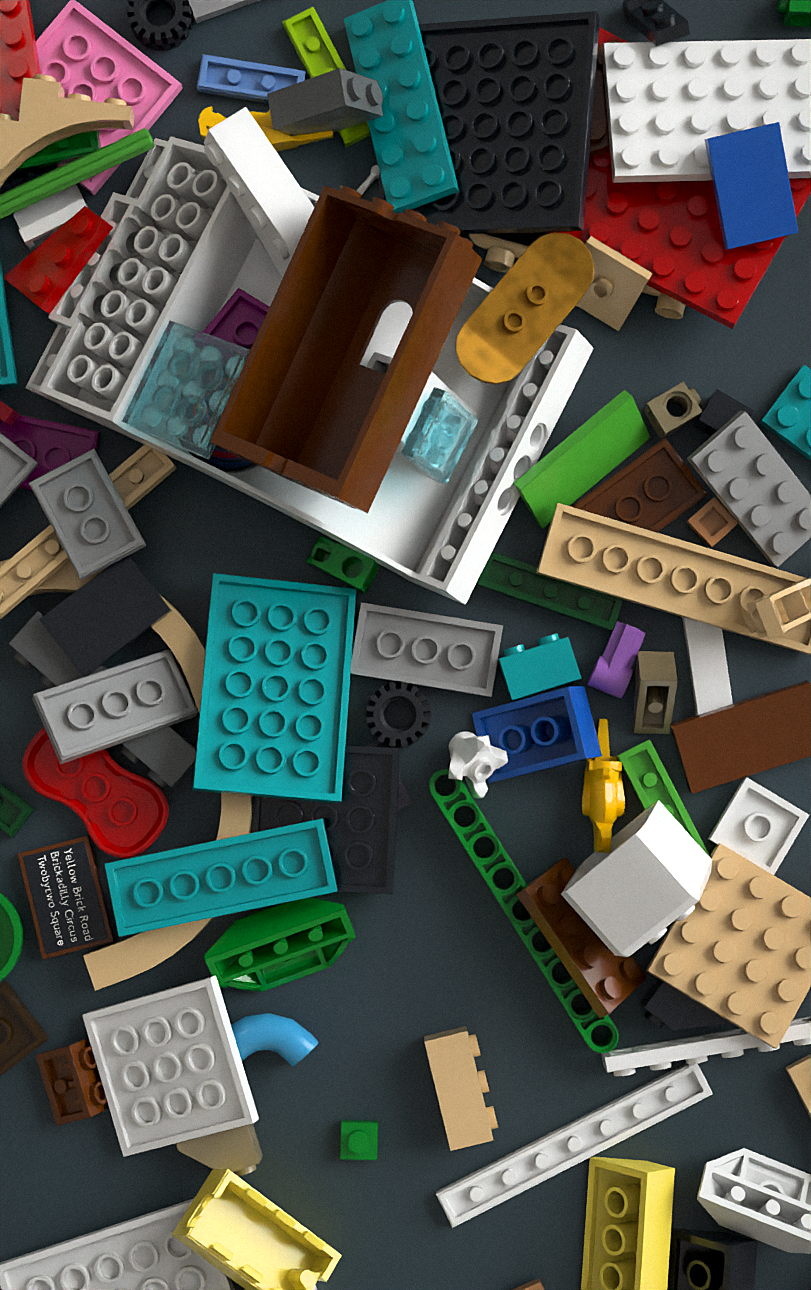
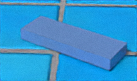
(243, 78)

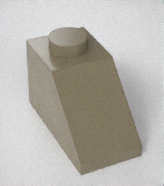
(654, 692)
(229, 1149)

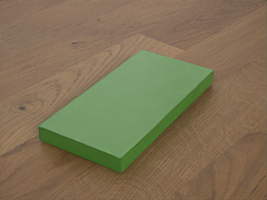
(583, 458)

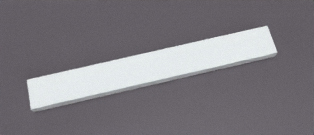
(573, 1143)

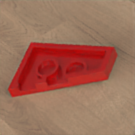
(59, 259)

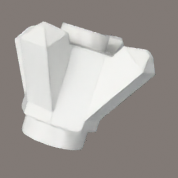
(475, 760)

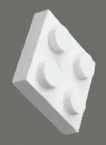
(758, 825)

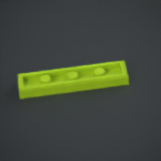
(318, 58)

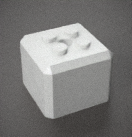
(641, 885)

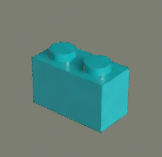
(539, 667)

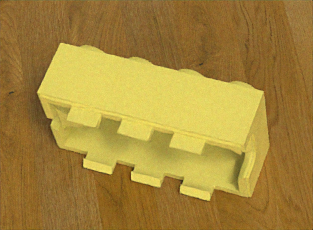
(253, 1237)

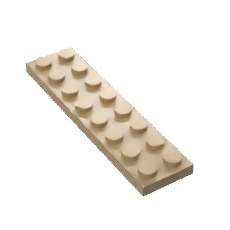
(663, 573)

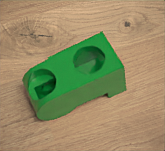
(343, 564)

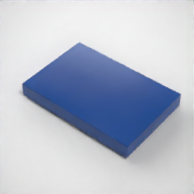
(751, 185)

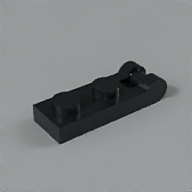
(656, 20)

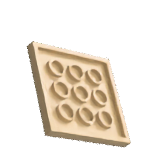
(742, 948)

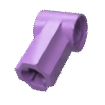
(613, 668)

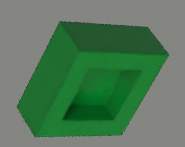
(359, 1139)

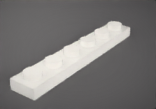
(697, 1048)

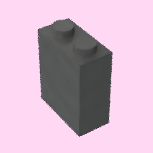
(325, 103)

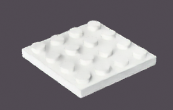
(170, 1066)

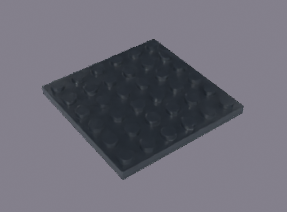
(514, 120)

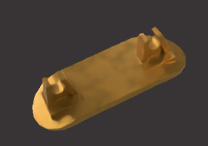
(524, 308)

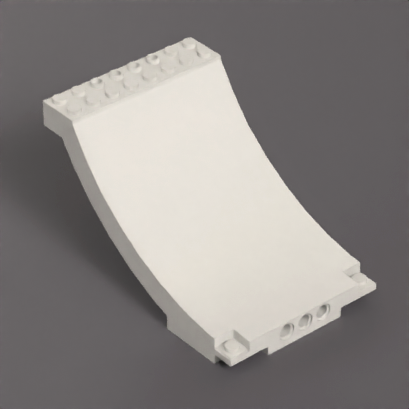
(179, 257)

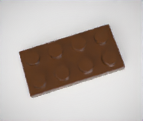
(592, 965)

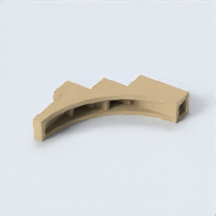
(50, 117)

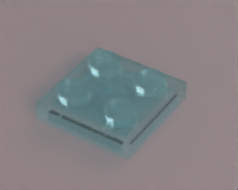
(439, 436)

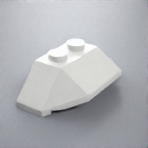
(759, 1199)

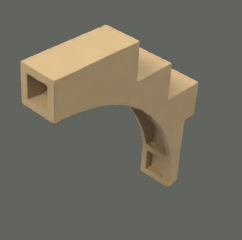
(780, 610)

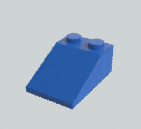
(540, 732)

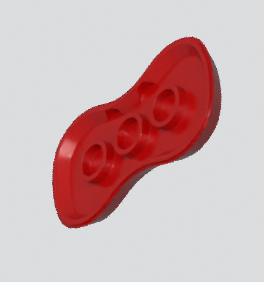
(116, 806)

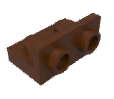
(72, 1082)

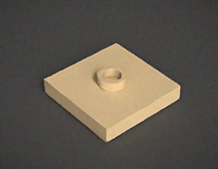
(614, 285)

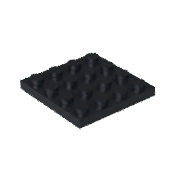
(358, 829)

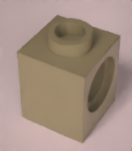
(662, 421)

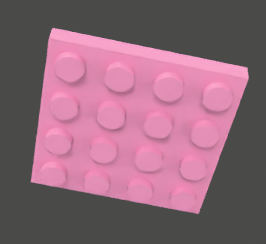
(103, 65)

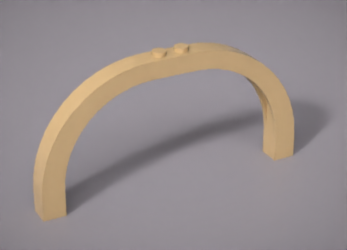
(152, 947)

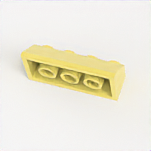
(627, 1225)

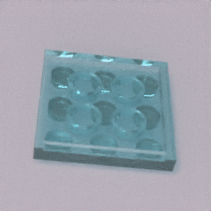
(186, 388)

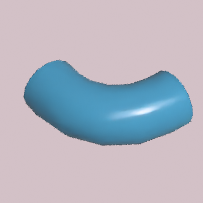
(273, 1034)

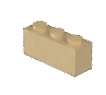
(460, 1087)

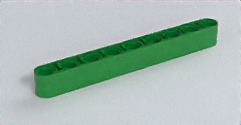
(526, 927)

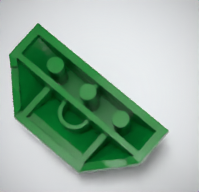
(280, 944)

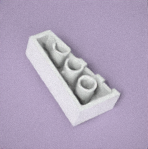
(260, 184)

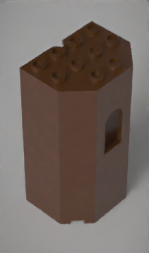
(302, 394)

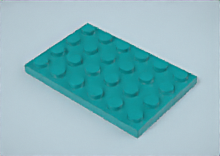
(275, 689)

